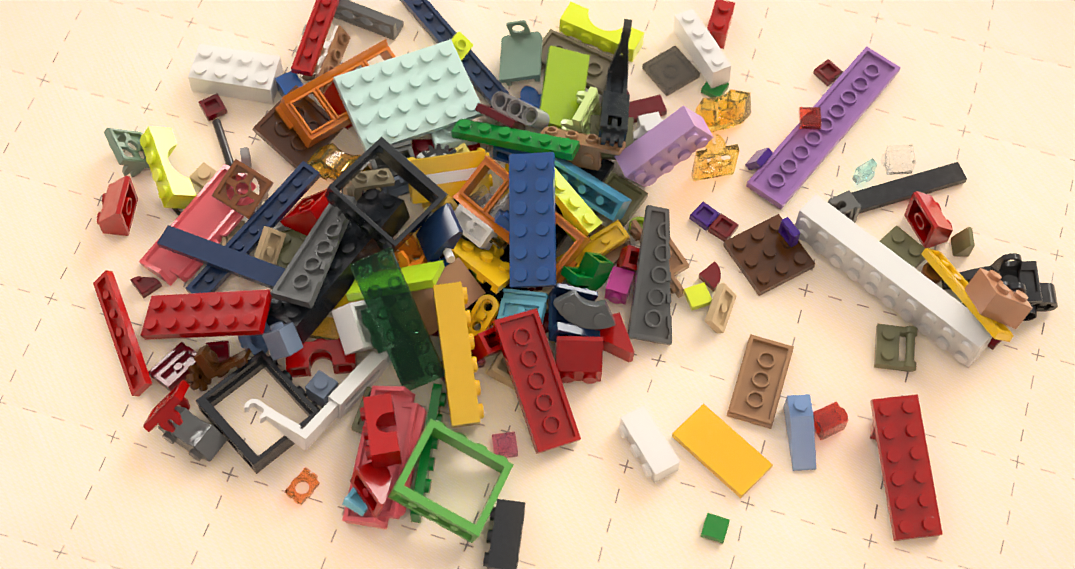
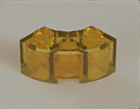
(725, 110)
(332, 161)

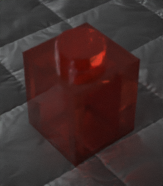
(830, 420)

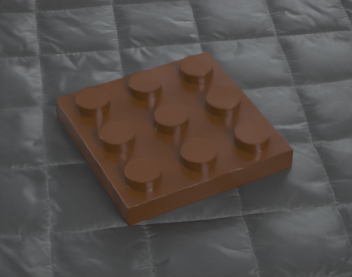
(286, 141)
(766, 256)

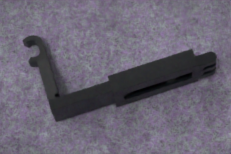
(615, 97)

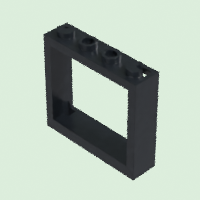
(403, 168)
(234, 381)

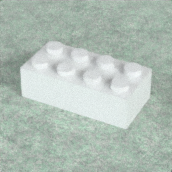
(235, 73)

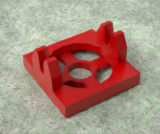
(165, 409)

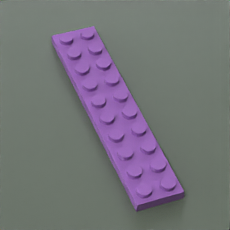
(840, 109)

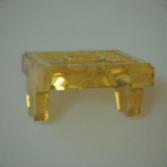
(705, 170)

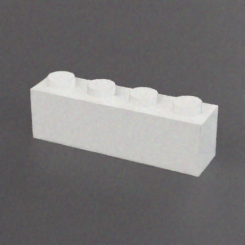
(702, 48)

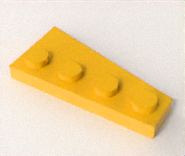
(484, 264)

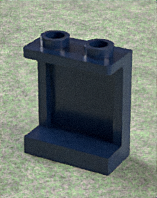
(558, 324)

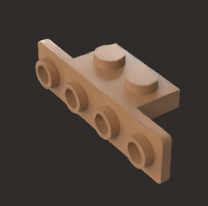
(330, 55)
(590, 149)
(677, 261)

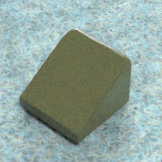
(963, 243)

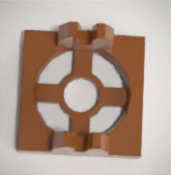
(229, 180)

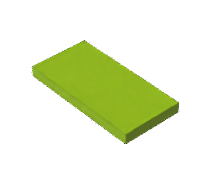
(563, 78)
(417, 278)

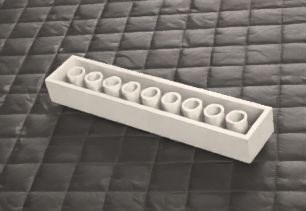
(892, 280)

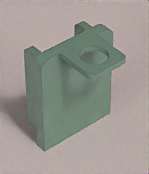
(520, 54)

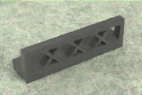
(369, 19)

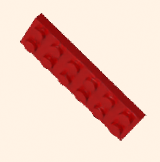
(207, 314)
(536, 381)
(906, 467)

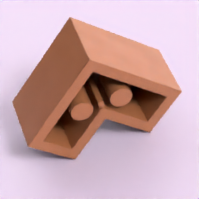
(996, 299)

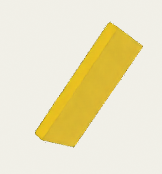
(722, 450)

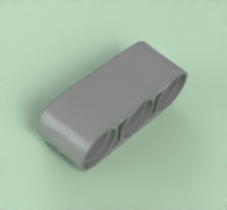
(520, 110)

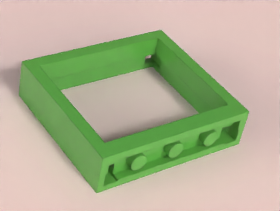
(436, 512)

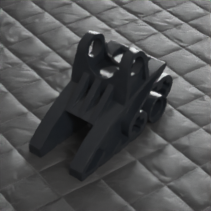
(1020, 276)

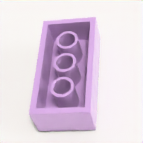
(664, 147)

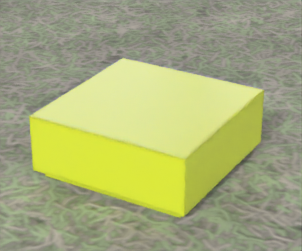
(697, 296)

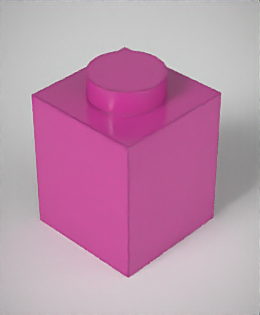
(619, 285)

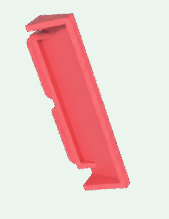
(204, 218)
(409, 426)

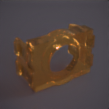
(304, 476)

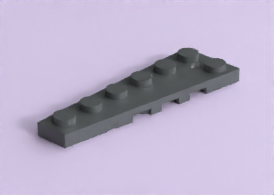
(310, 265)
(651, 299)

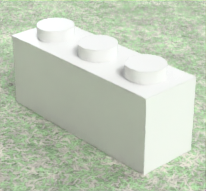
(648, 444)

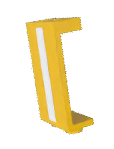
(450, 172)

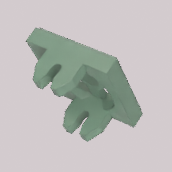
(118, 140)

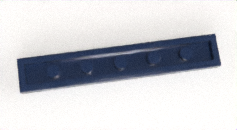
(220, 257)

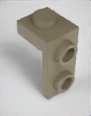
(369, 180)

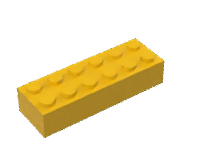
(456, 354)

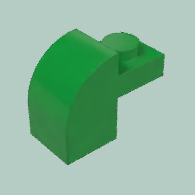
(591, 272)

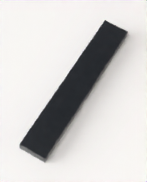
(903, 188)

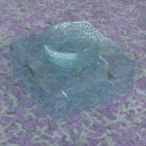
(865, 171)

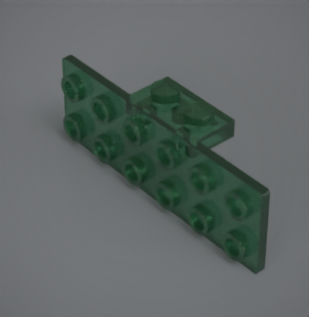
(395, 320)

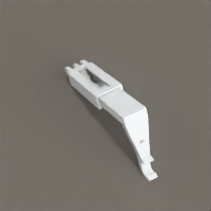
(338, 404)

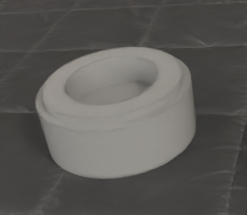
(245, 156)

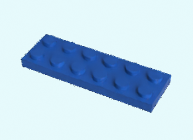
(532, 220)

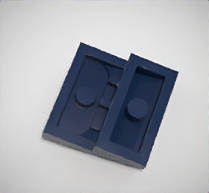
(439, 232)

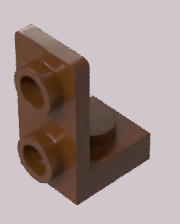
(210, 365)

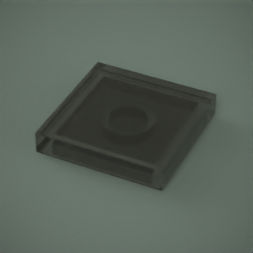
(671, 70)

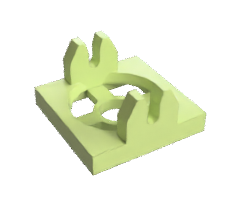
(588, 106)

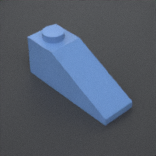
(800, 431)

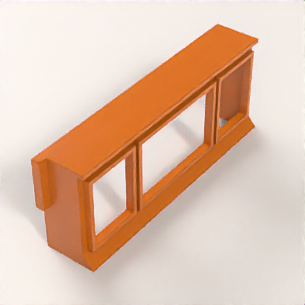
(294, 120)
(483, 213)

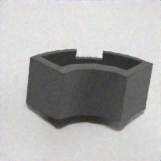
(584, 312)
(195, 436)

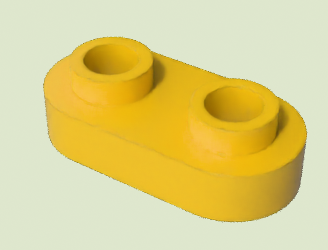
(481, 316)

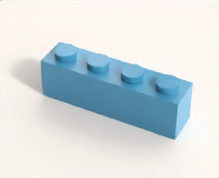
(593, 191)

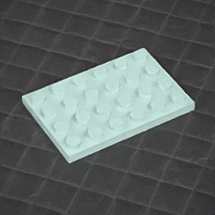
(408, 95)

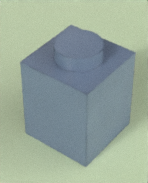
(282, 340)
(320, 388)

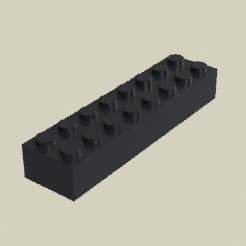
(390, 215)

